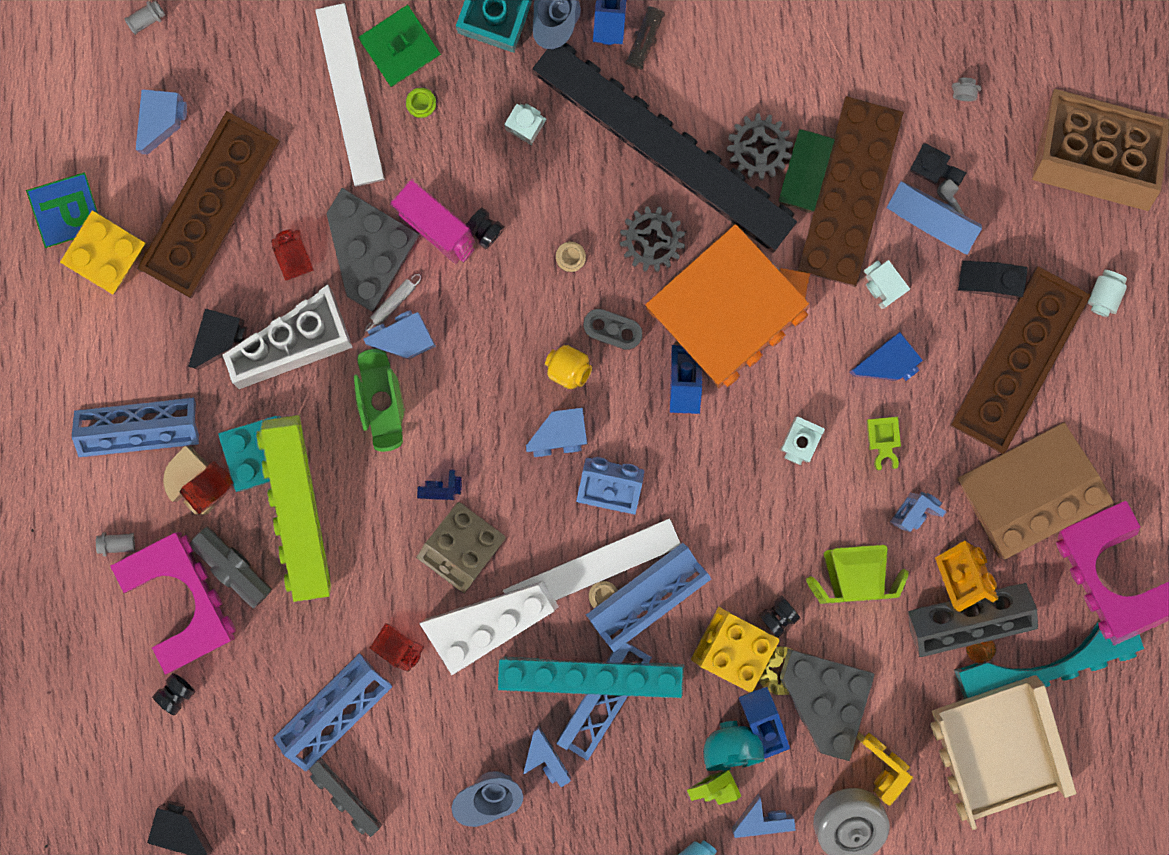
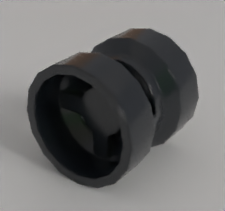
(484, 229)
(784, 611)
(173, 694)

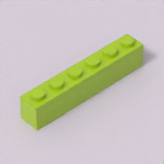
(295, 508)

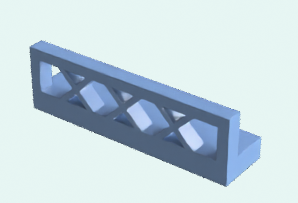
(134, 432)
(645, 594)
(588, 703)
(327, 710)

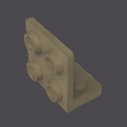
(461, 547)

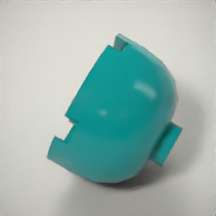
(732, 747)

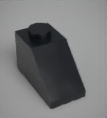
(992, 279)
(215, 337)
(178, 831)

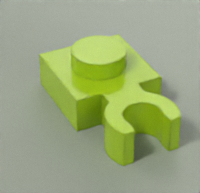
(884, 435)

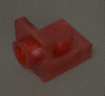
(291, 254)
(207, 487)
(397, 648)

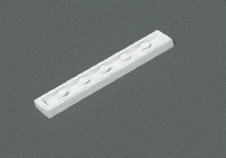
(349, 94)
(606, 561)

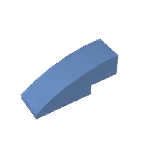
(934, 217)

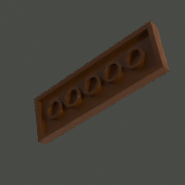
(850, 191)
(209, 204)
(1020, 360)

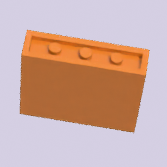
(728, 307)

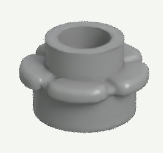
(965, 89)

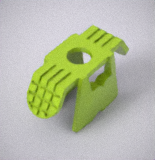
(857, 575)

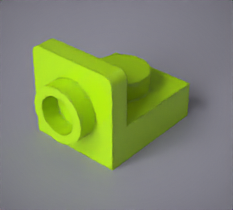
(716, 786)

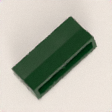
(806, 171)

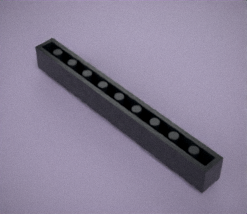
(665, 147)

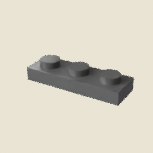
(344, 798)

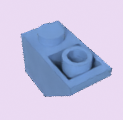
(404, 338)
(560, 430)

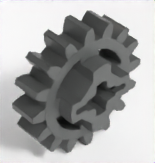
(760, 160)
(666, 243)

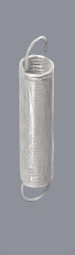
(392, 302)

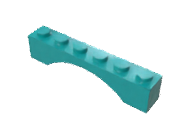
(1091, 653)
(591, 677)

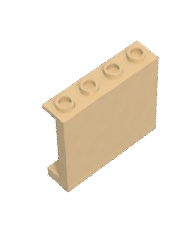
(1002, 749)

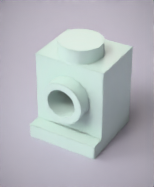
(525, 122)
(885, 282)
(806, 429)

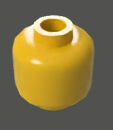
(568, 367)

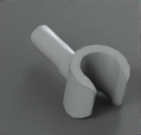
(946, 192)

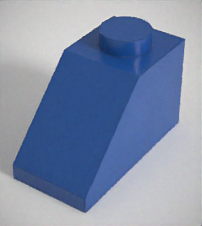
(609, 21)
(890, 361)
(684, 382)
(765, 721)

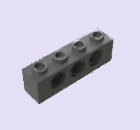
(944, 628)

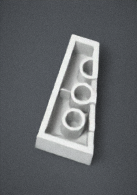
(291, 341)
(479, 628)

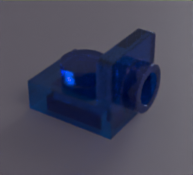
(435, 491)

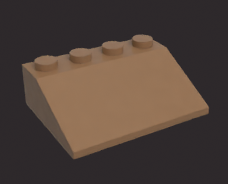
(1102, 150)
(1034, 491)

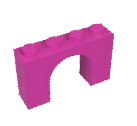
(434, 223)
(1119, 615)
(208, 627)

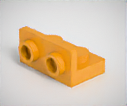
(966, 575)

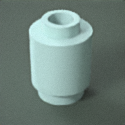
(1107, 293)

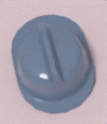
(554, 21)
(487, 800)

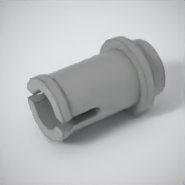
(145, 16)
(115, 543)

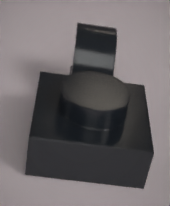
(932, 165)

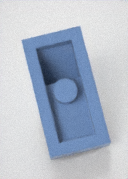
(542, 751)
(753, 823)

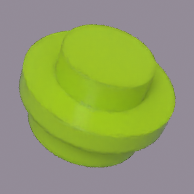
(421, 102)

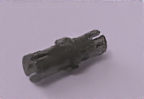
(651, 19)

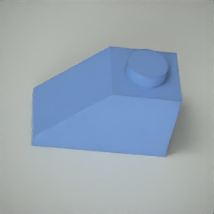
(158, 118)

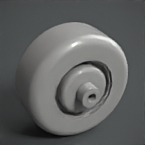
(851, 823)

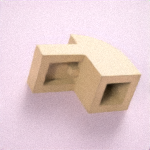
(180, 471)

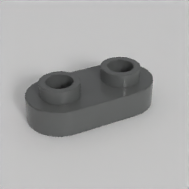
(613, 328)

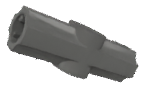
(230, 567)

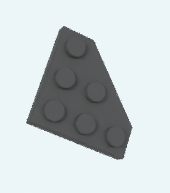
(367, 247)
(828, 700)

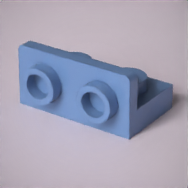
(610, 485)
(912, 511)

